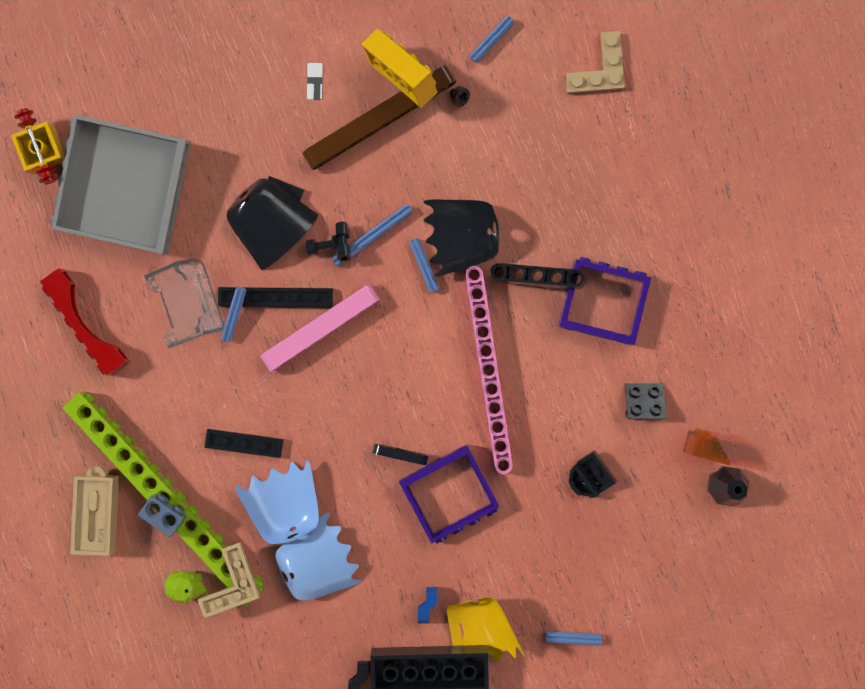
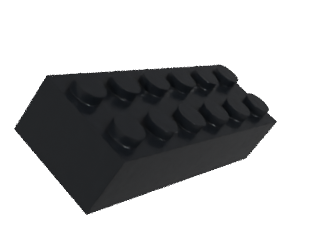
(430, 667)

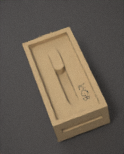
(94, 513)

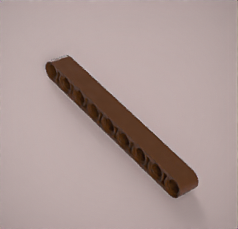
(370, 123)

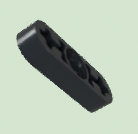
(400, 454)

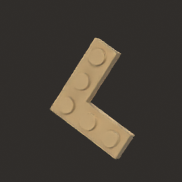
(604, 80)
(243, 580)

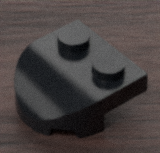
(590, 476)

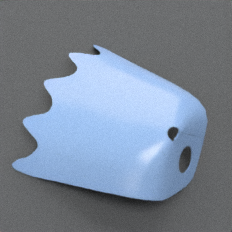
(282, 503)
(316, 562)

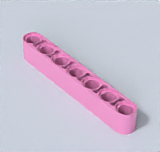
(320, 328)

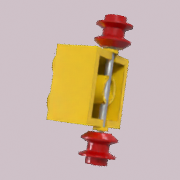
(38, 146)

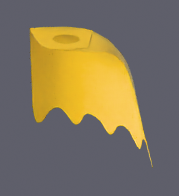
(482, 625)

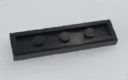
(244, 443)

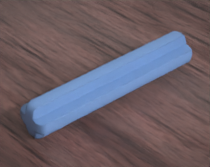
(492, 39)
(424, 265)
(233, 314)
(573, 638)

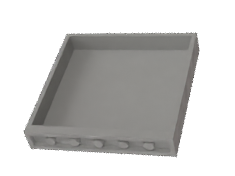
(120, 184)

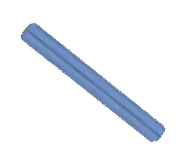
(376, 232)

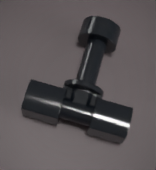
(338, 242)

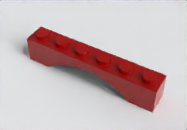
(62, 291)

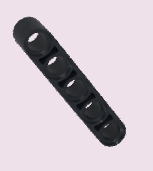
(528, 276)

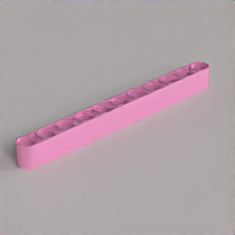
(494, 378)

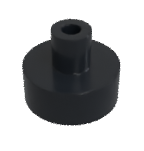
(460, 96)

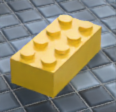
(400, 67)

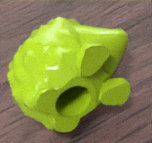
(184, 586)

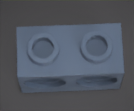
(160, 519)

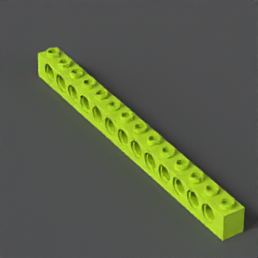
(75, 409)

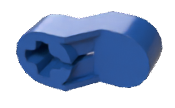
(427, 605)

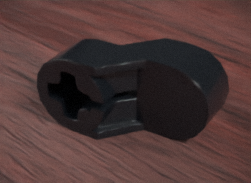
(361, 676)

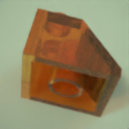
(705, 446)

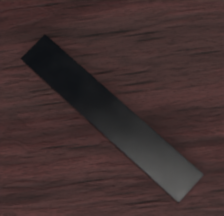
(278, 297)

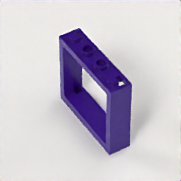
(620, 272)
(456, 526)

